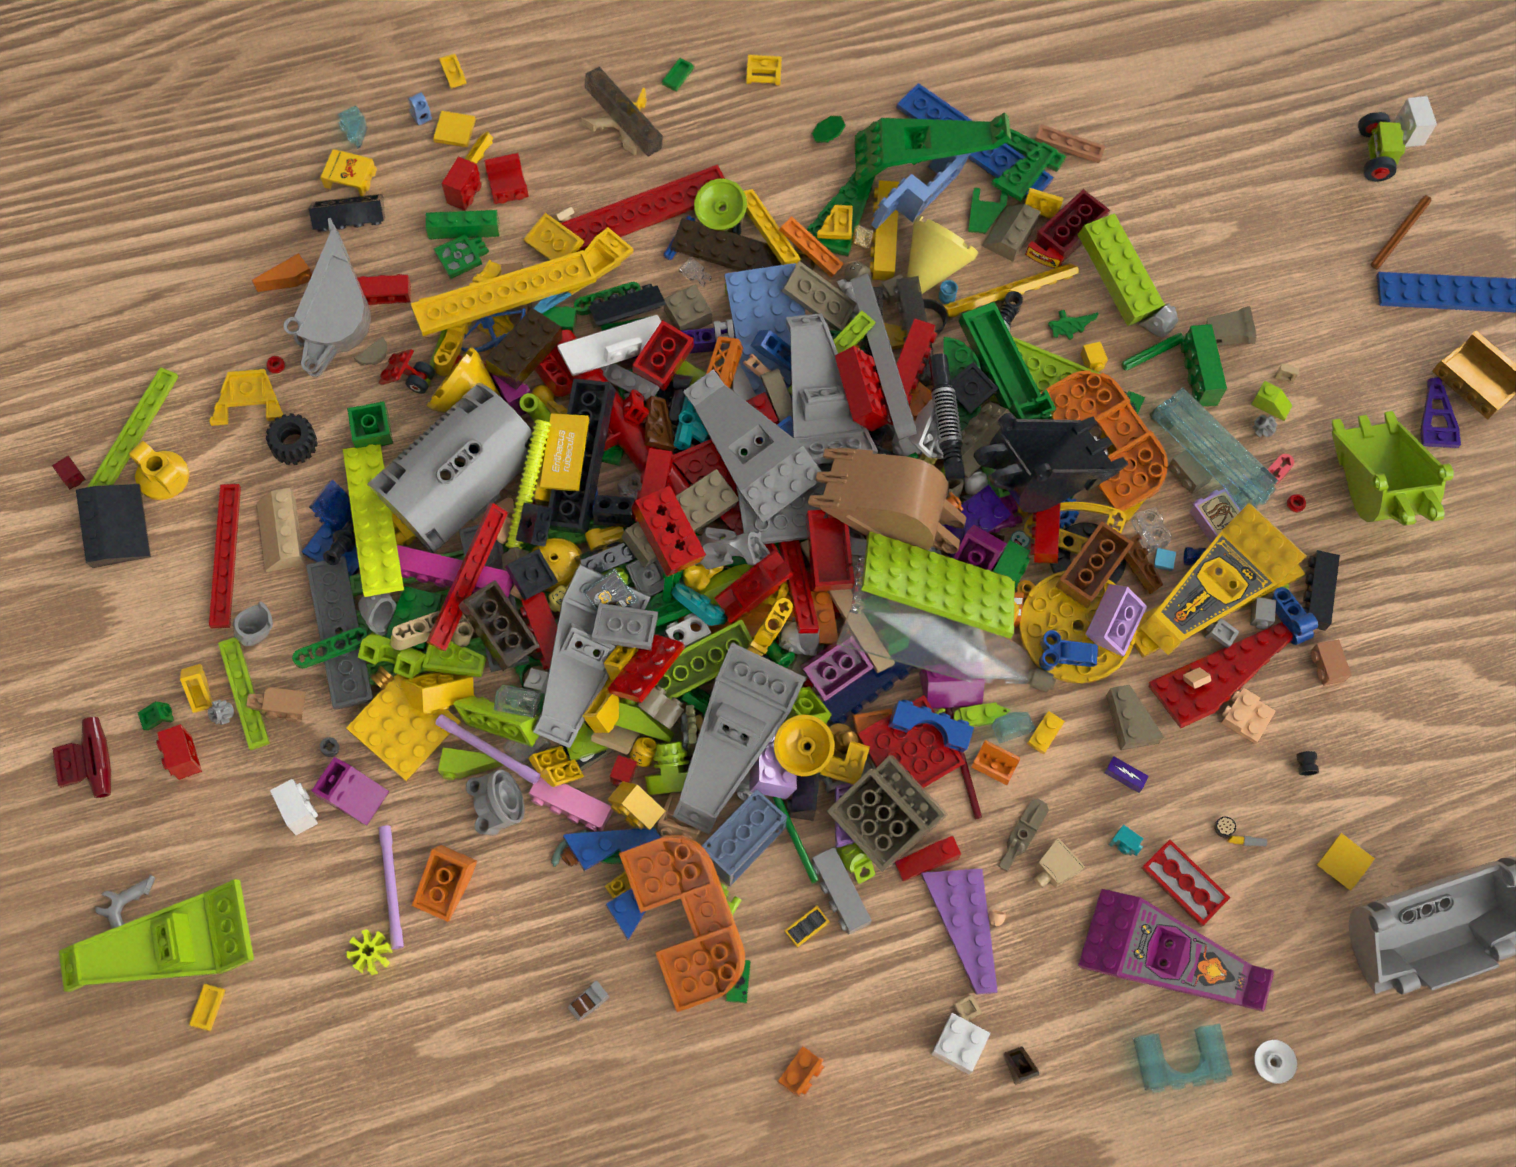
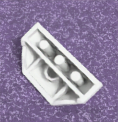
(926, 438)

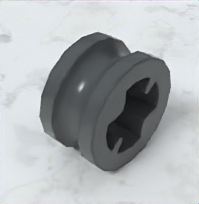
(323, 744)

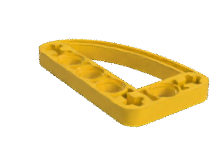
(1081, 506)

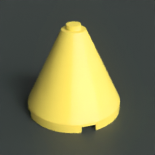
(936, 253)

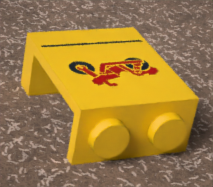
(348, 170)

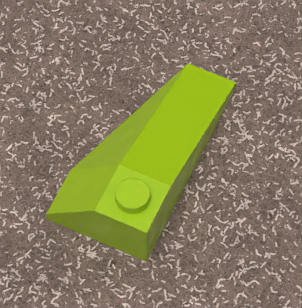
(722, 581)

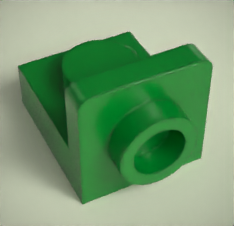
(155, 714)

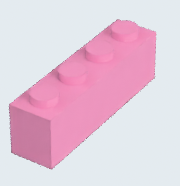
(572, 803)

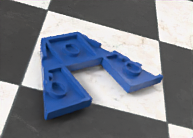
(595, 847)

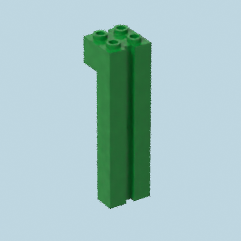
(1004, 364)

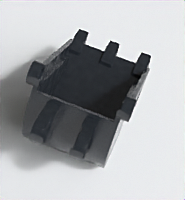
(1046, 460)

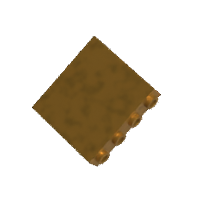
(1479, 375)

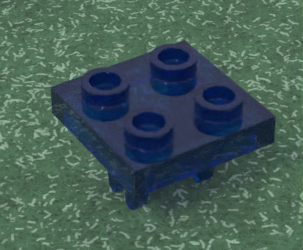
(332, 506)

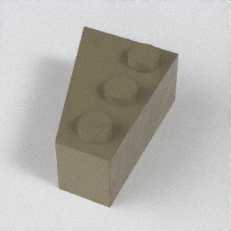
(1131, 720)

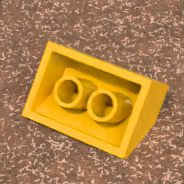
(437, 690)

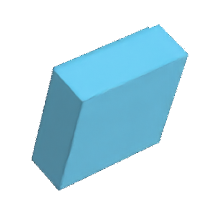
(1164, 559)

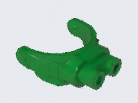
(521, 670)

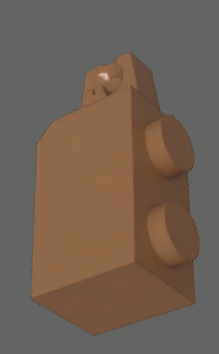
(278, 703)

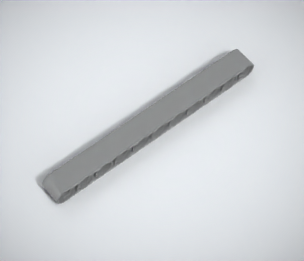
(884, 359)

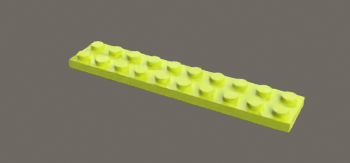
(372, 523)

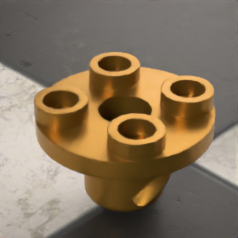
(842, 737)

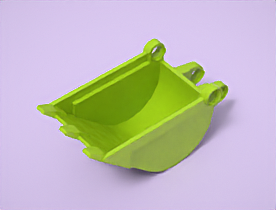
(1390, 471)

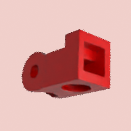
(634, 407)

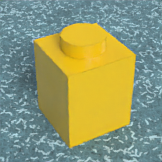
(1094, 356)

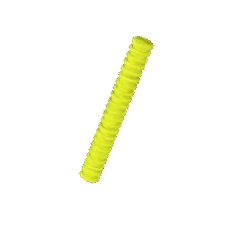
(529, 478)

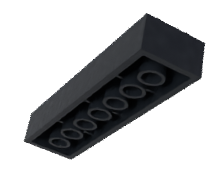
(574, 508)

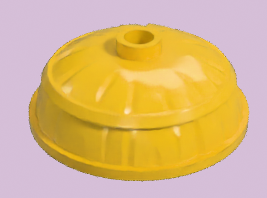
(565, 565)
(791, 741)

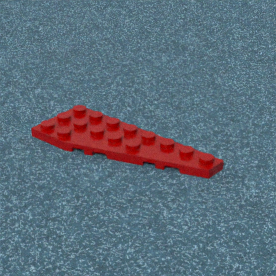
(1228, 670)

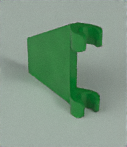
(984, 212)

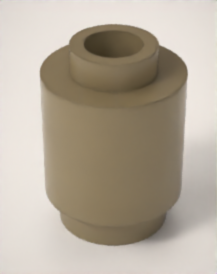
(1041, 680)

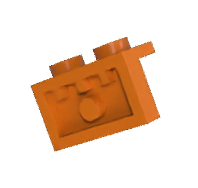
(800, 1072)

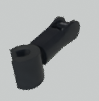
(680, 383)

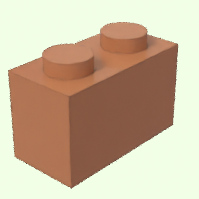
(1330, 662)

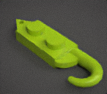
(979, 714)

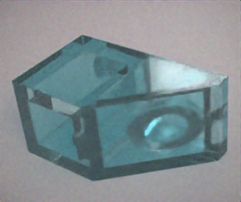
(354, 124)

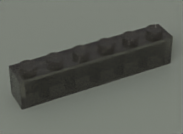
(623, 111)
(912, 307)

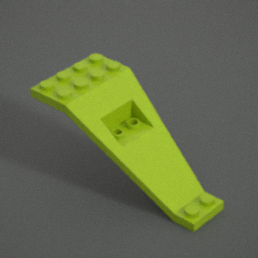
(182, 940)

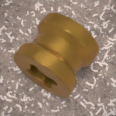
(382, 677)

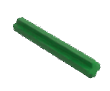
(1152, 351)

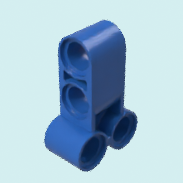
(1300, 623)
(1067, 652)

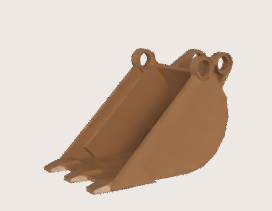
(889, 497)

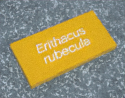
(564, 452)

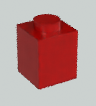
(623, 770)

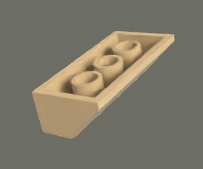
(280, 530)

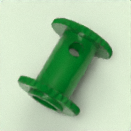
(778, 655)

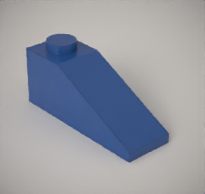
(773, 348)

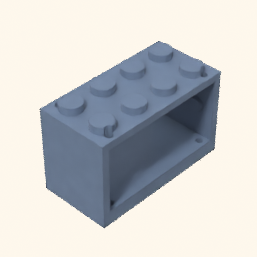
(744, 836)

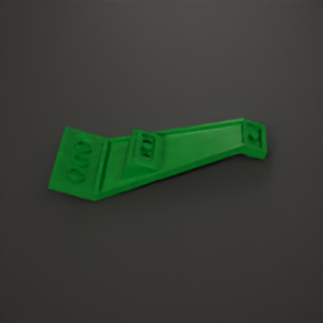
(908, 141)

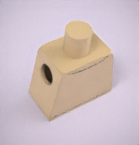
(1057, 866)

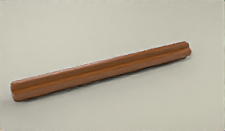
(1401, 232)

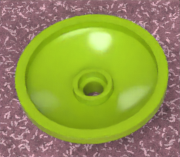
(720, 194)

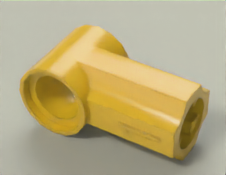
(598, 537)

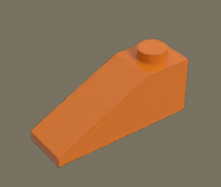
(287, 274)

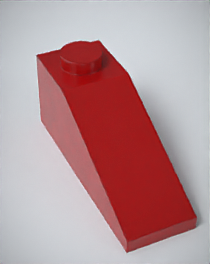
(928, 858)

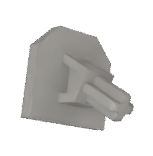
(647, 579)

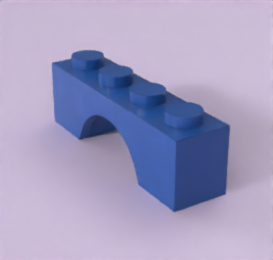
(954, 733)

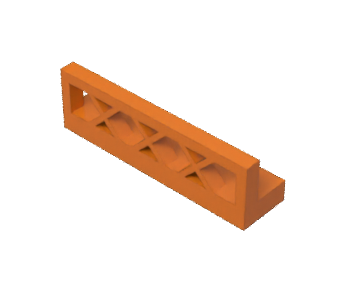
(731, 361)

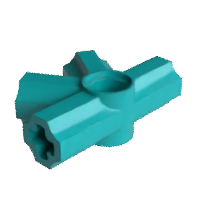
(687, 431)

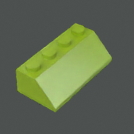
(481, 715)

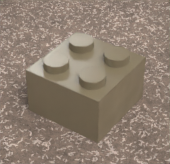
(688, 309)

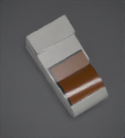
(588, 1001)

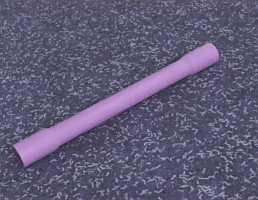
(522, 770)
(395, 931)

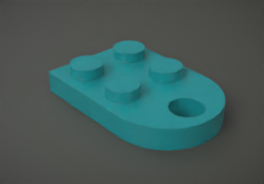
(699, 605)

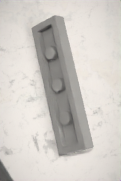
(627, 380)

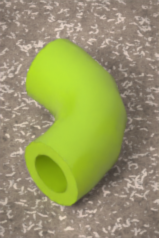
(535, 407)

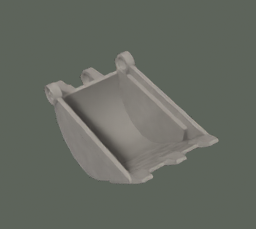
(332, 310)

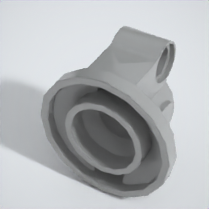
(496, 802)

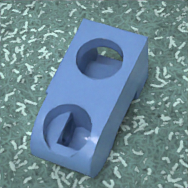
(419, 107)

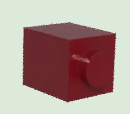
(69, 472)

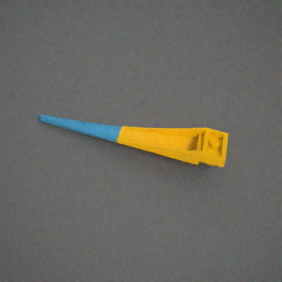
(603, 254)

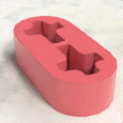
(1281, 471)

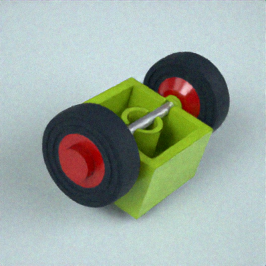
(1384, 145)

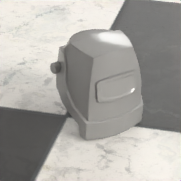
(1162, 322)
(377, 612)
(253, 624)
(798, 642)

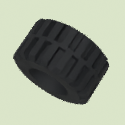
(289, 426)

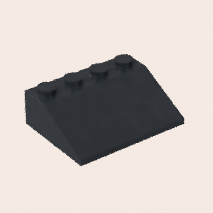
(112, 524)

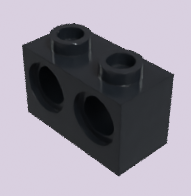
(613, 511)

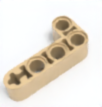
(405, 636)

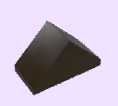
(1020, 1065)

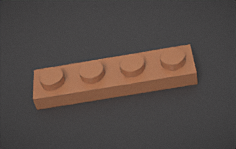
(1070, 143)

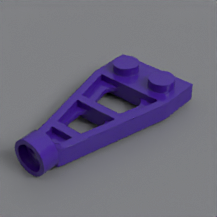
(1439, 436)

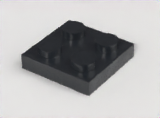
(973, 388)
(531, 574)

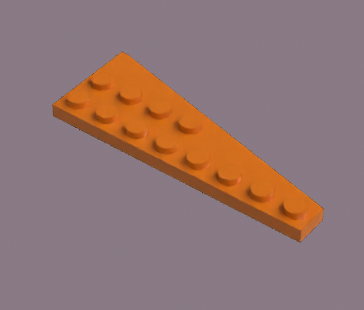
(754, 619)

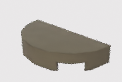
(373, 354)

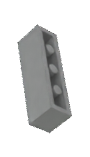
(841, 891)

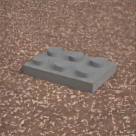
(624, 626)

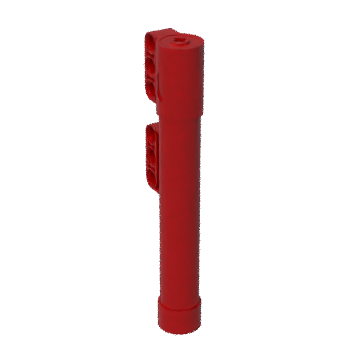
(621, 430)

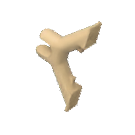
(608, 122)

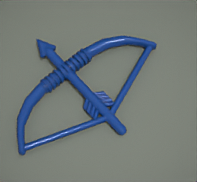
(487, 324)

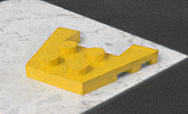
(246, 389)

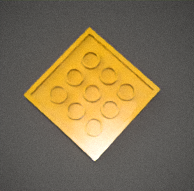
(397, 731)

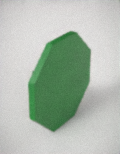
(828, 129)

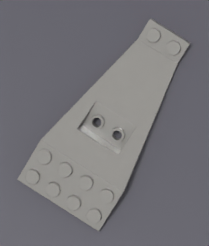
(818, 396)
(771, 471)
(575, 671)
(751, 699)

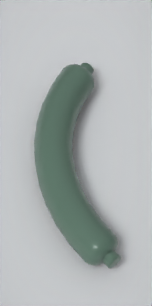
(559, 850)

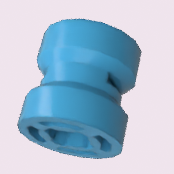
(948, 291)

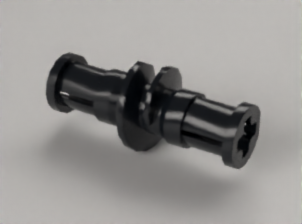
(342, 542)

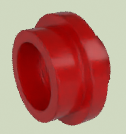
(273, 361)
(1298, 499)

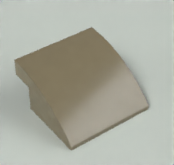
(887, 812)

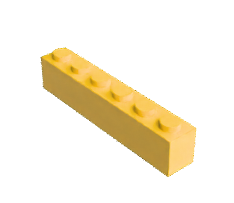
(884, 237)

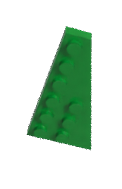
(851, 195)

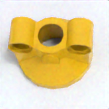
(166, 481)

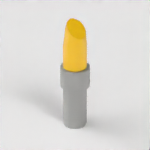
(1247, 841)

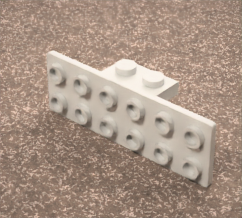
(608, 346)

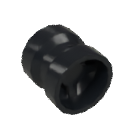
(1307, 763)

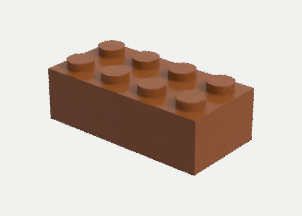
(1094, 564)

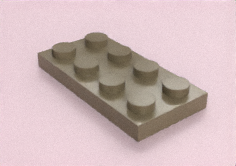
(819, 296)

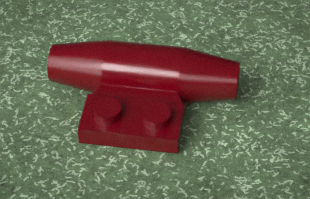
(88, 760)

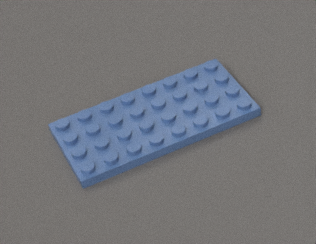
(761, 305)

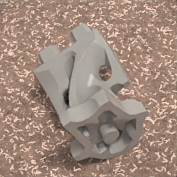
(720, 551)

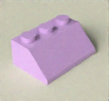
(1116, 619)

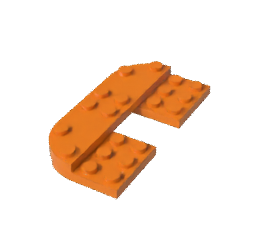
(1101, 397)
(715, 958)

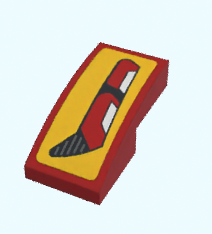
(1048, 258)

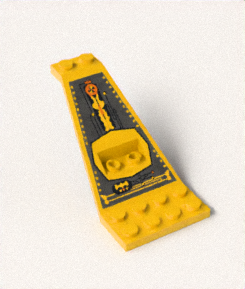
(1247, 552)

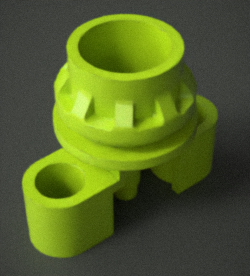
(670, 761)

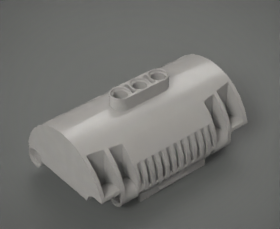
(439, 507)
(1438, 929)

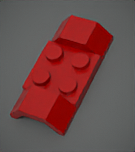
(754, 586)

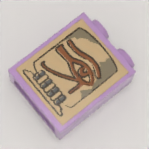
(1214, 512)

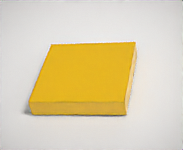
(454, 129)

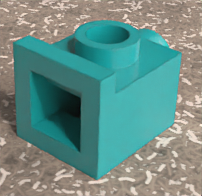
(1127, 841)

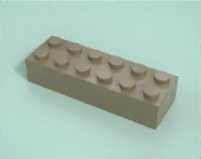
(701, 504)

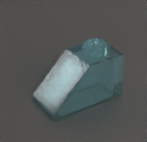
(1012, 726)

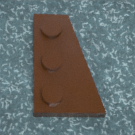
(658, 425)
(1141, 567)

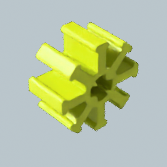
(375, 945)

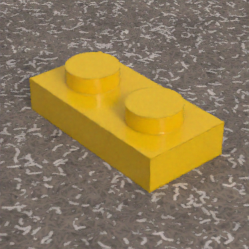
(452, 70)
(1046, 732)

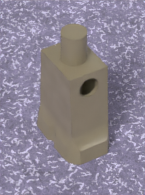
(1234, 327)

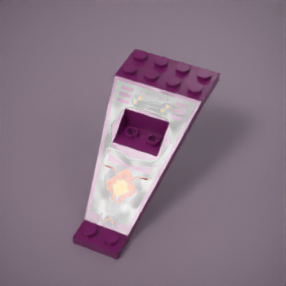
(1131, 942)

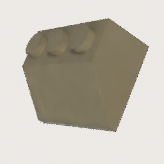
(1012, 230)

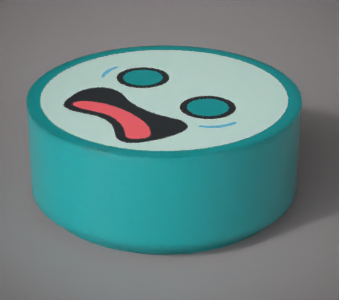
(1020, 538)

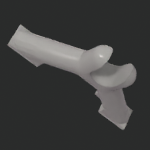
(119, 900)

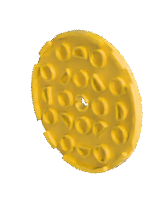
(1052, 609)

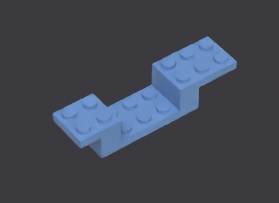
(914, 196)

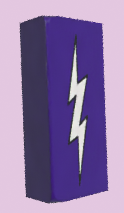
(1126, 774)

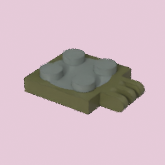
(689, 730)

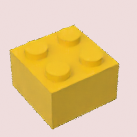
(635, 806)

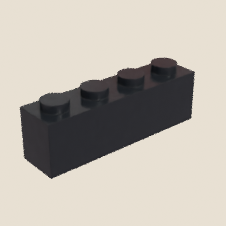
(1321, 587)

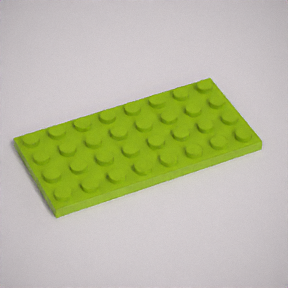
(939, 585)

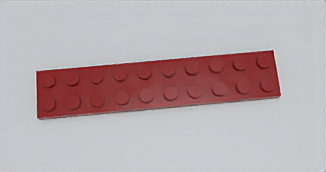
(644, 208)

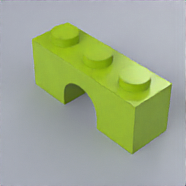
(378, 648)

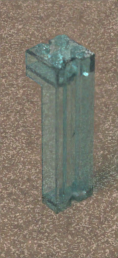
(1216, 449)

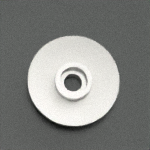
(1284, 1057)

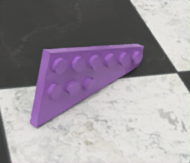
(964, 913)

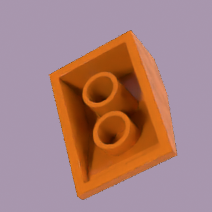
(443, 882)

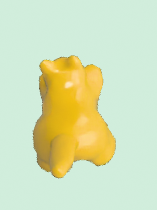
(698, 576)

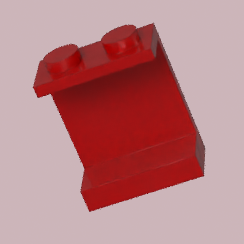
(506, 178)

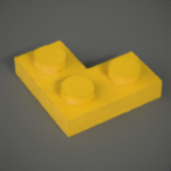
(851, 767)

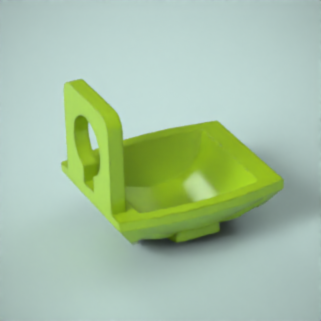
(855, 859)

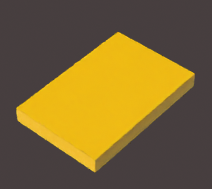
(552, 238)

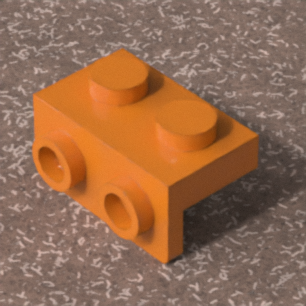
(996, 762)

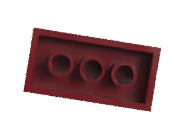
(1063, 228)

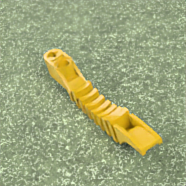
(452, 343)
(764, 635)

